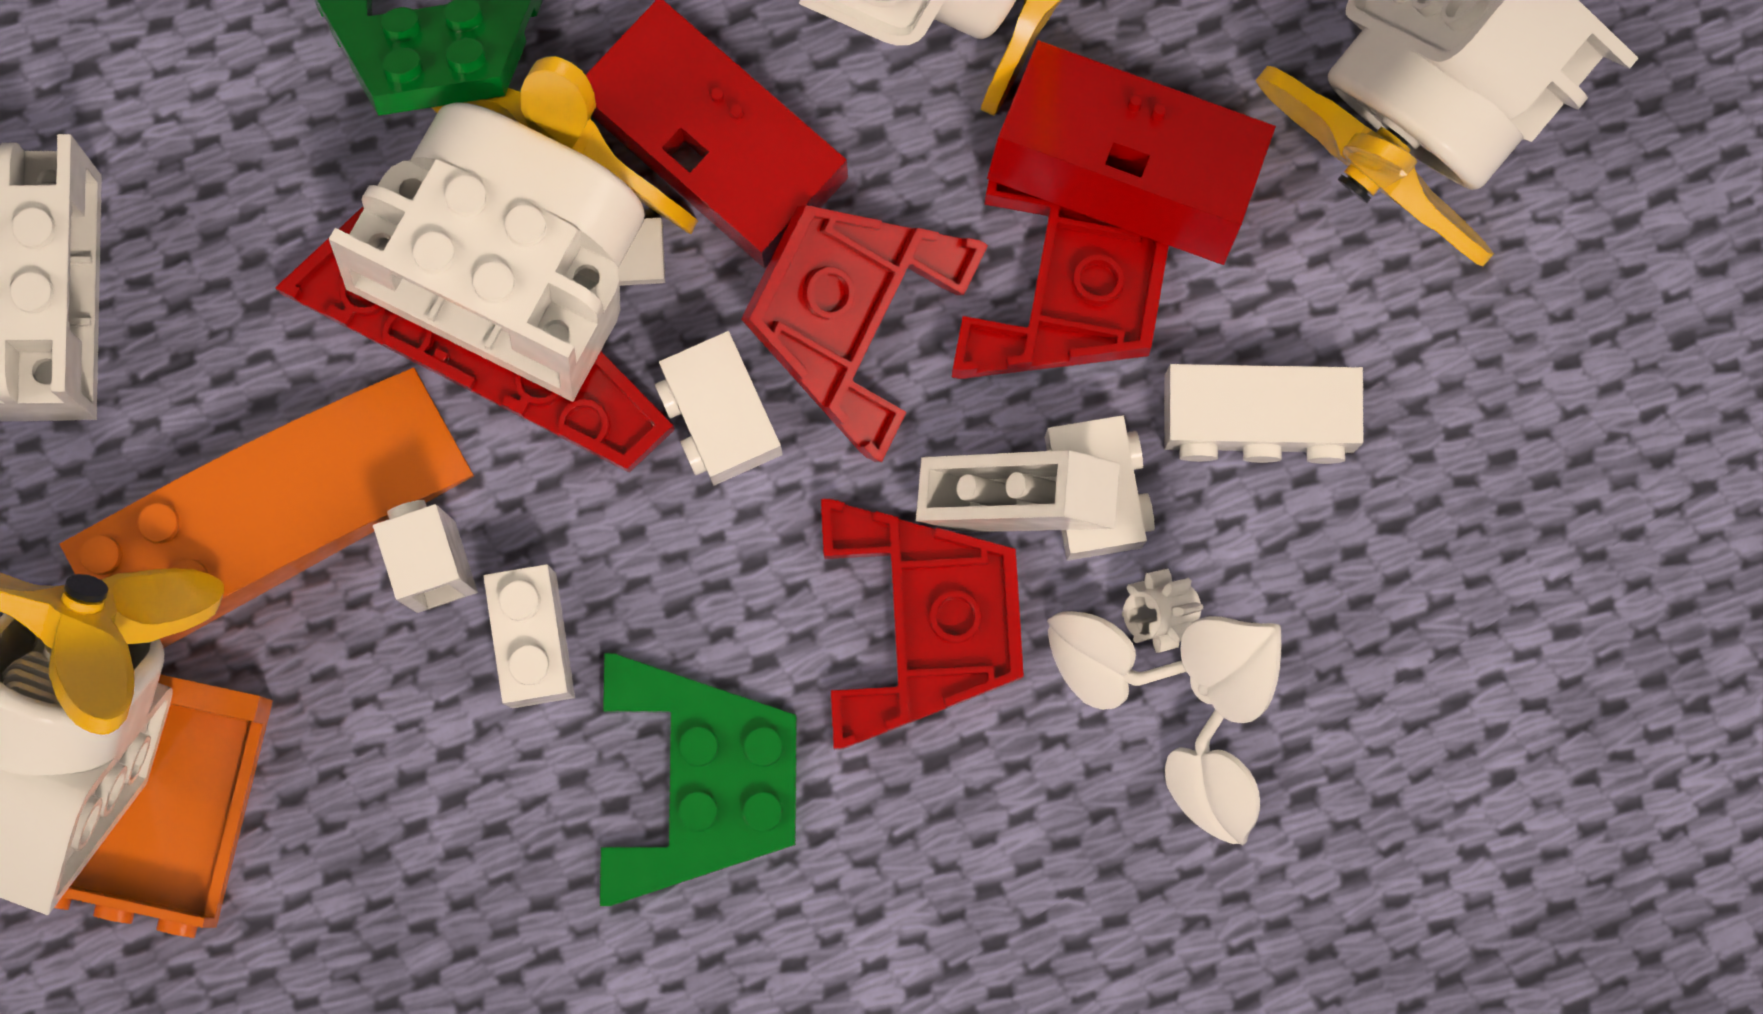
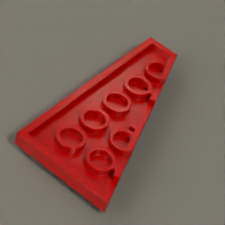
(604, 418)

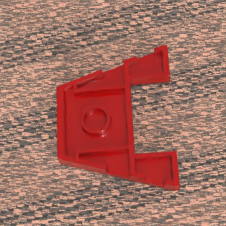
(829, 297)
(1089, 303)
(950, 618)

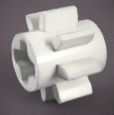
(1161, 609)

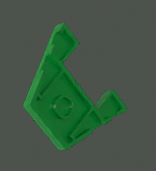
(432, 52)
(727, 780)

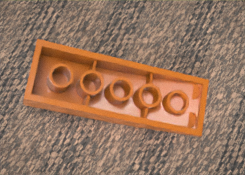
(284, 496)

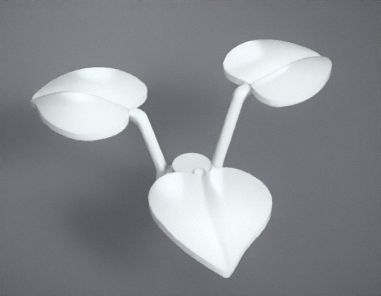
(1228, 666)

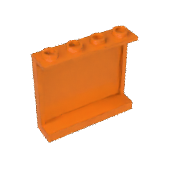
(183, 828)

